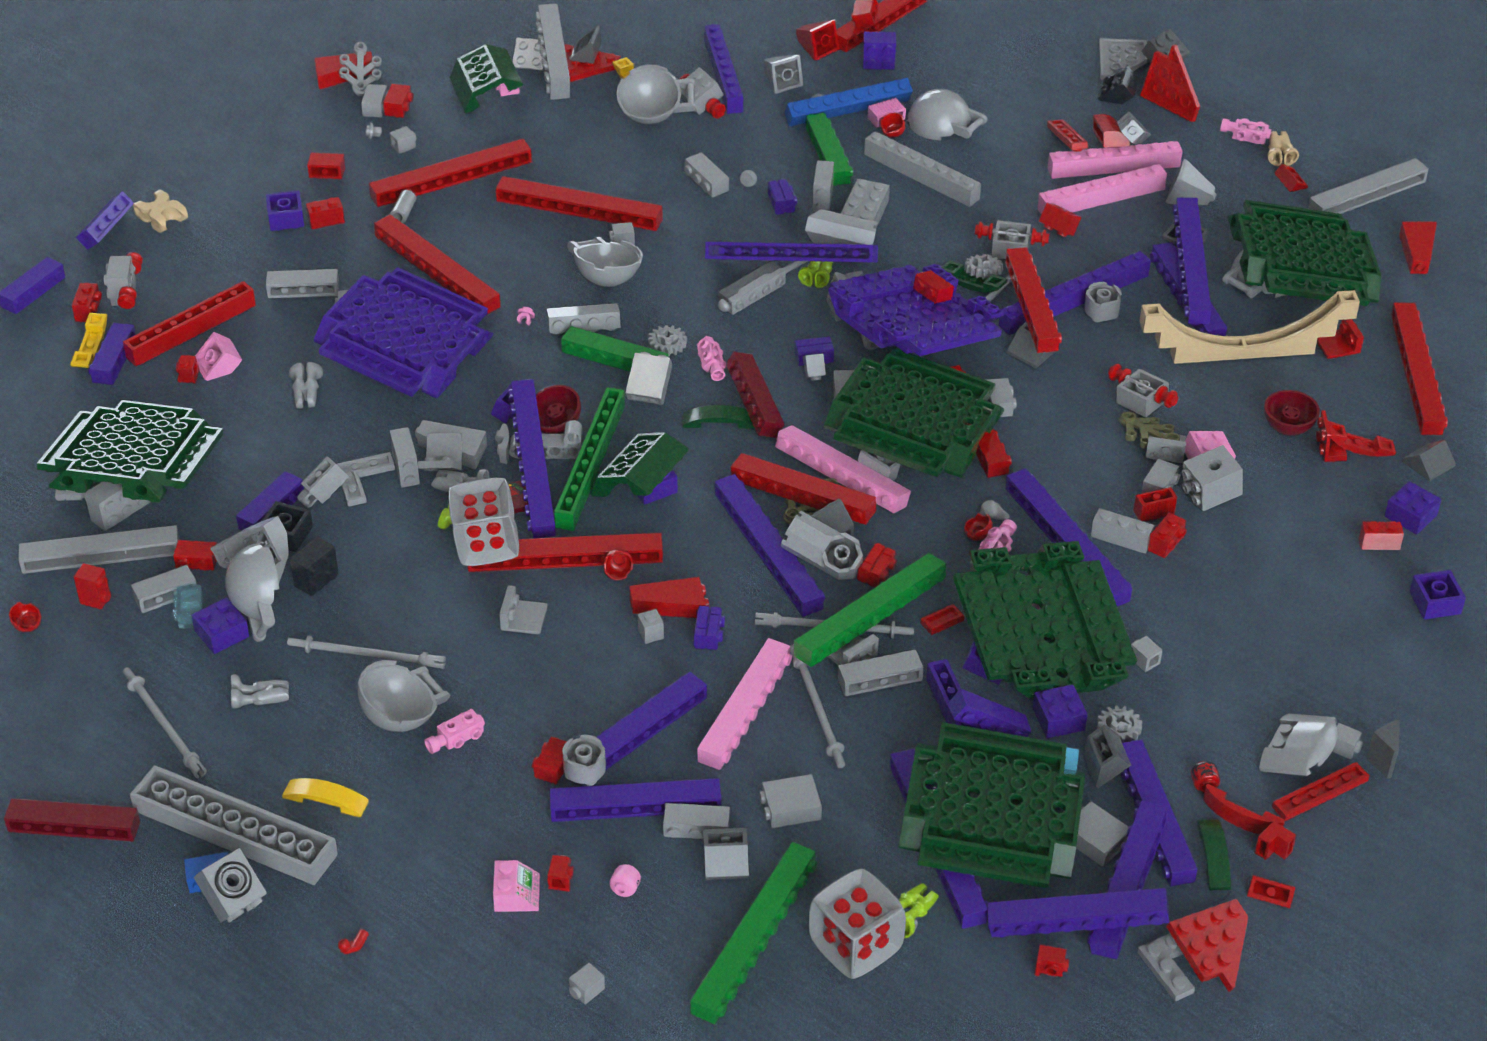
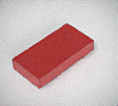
(942, 619)

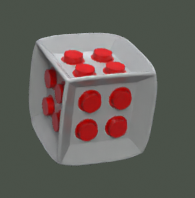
(483, 521)
(857, 923)

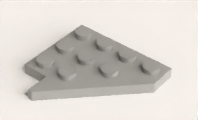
(1119, 54)

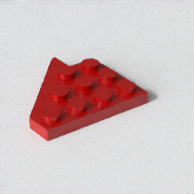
(580, 70)
(1170, 85)
(1213, 941)

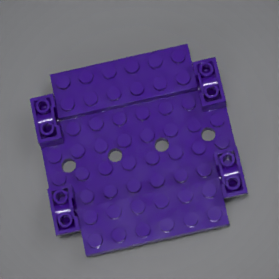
(895, 314)
(392, 348)

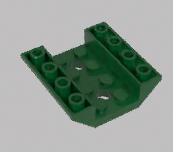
(482, 71)
(641, 464)

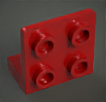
(1346, 341)
(1328, 448)

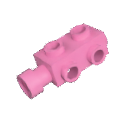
(1248, 132)
(711, 358)
(1000, 536)
(456, 731)

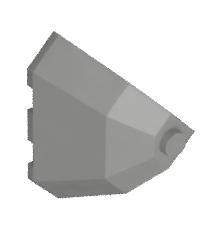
(268, 531)

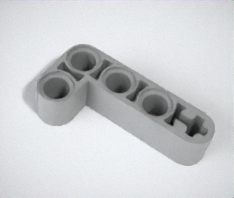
(557, 445)

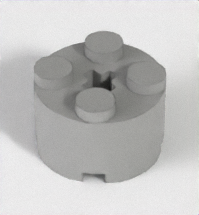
(1102, 301)
(584, 759)

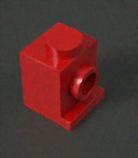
(187, 369)
(560, 873)
(1051, 961)

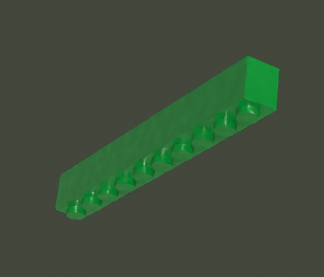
(589, 459)
(869, 610)
(753, 933)

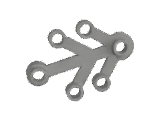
(360, 71)

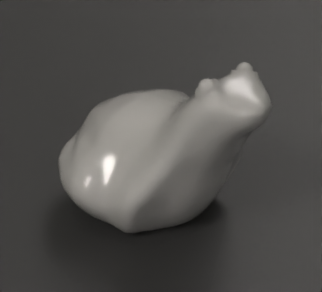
(994, 510)

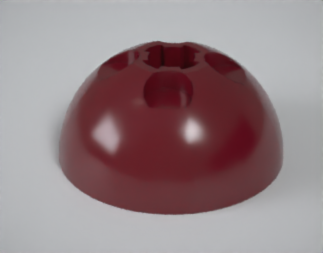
(556, 407)
(1291, 412)

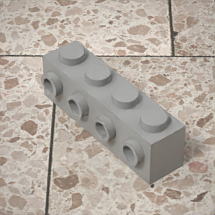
(302, 283)
(584, 317)
(878, 671)

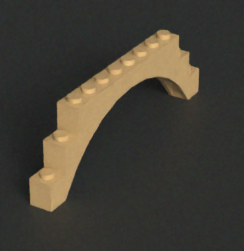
(1294, 339)

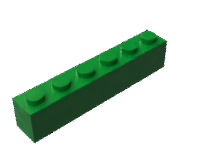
(828, 147)
(602, 348)

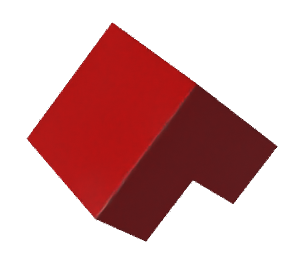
(1275, 840)

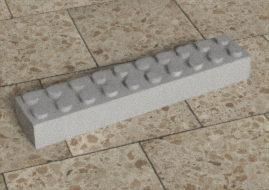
(234, 825)

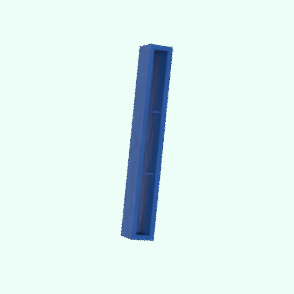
(847, 101)

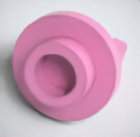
(525, 312)

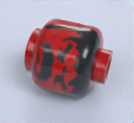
(1203, 774)

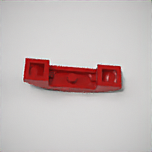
(1378, 447)
(1236, 814)

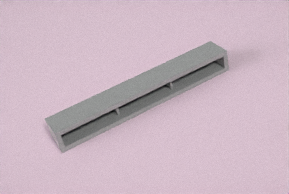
(922, 169)
(1370, 188)
(98, 549)

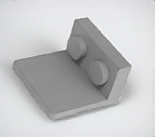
(527, 54)
(1166, 449)
(443, 452)
(521, 615)
(856, 650)

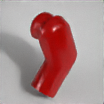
(348, 947)

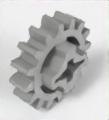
(983, 266)
(667, 340)
(1122, 722)

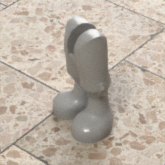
(305, 390)
(446, 478)
(259, 693)

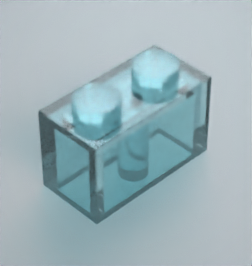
(187, 602)

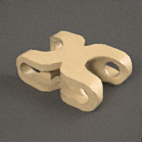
(160, 211)

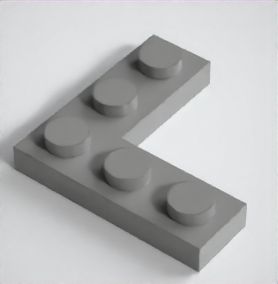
(359, 468)
(1159, 958)

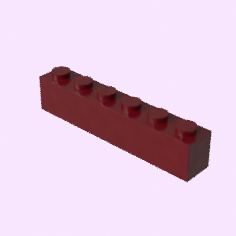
(755, 394)
(72, 819)

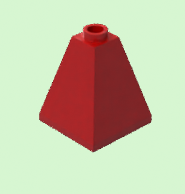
(819, 38)

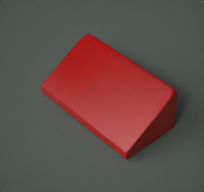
(1290, 178)
(1271, 891)

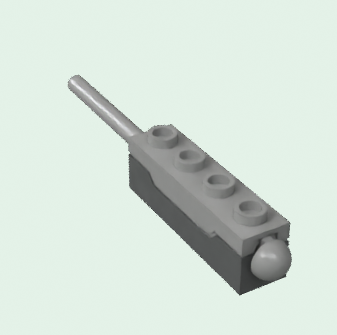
(754, 286)

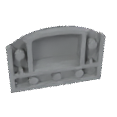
(1300, 744)

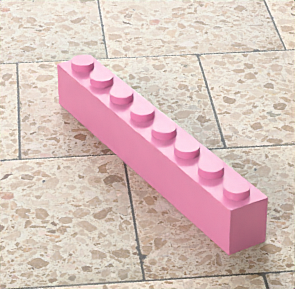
(1114, 159)
(1106, 189)
(842, 468)
(744, 704)

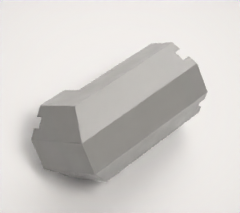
(837, 228)
(823, 547)

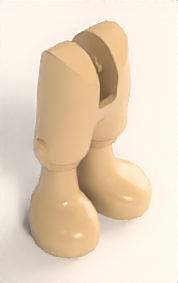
(1281, 144)

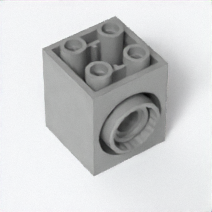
(1212, 478)
(227, 900)

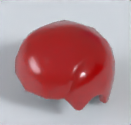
(893, 125)
(978, 527)
(618, 564)
(25, 617)

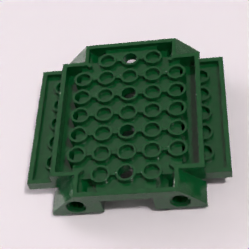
(1304, 252)
(906, 430)
(131, 446)
(1073, 612)
(988, 832)

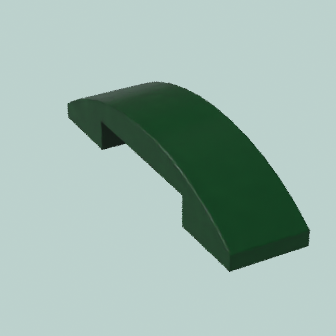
(972, 283)
(717, 414)
(1215, 854)

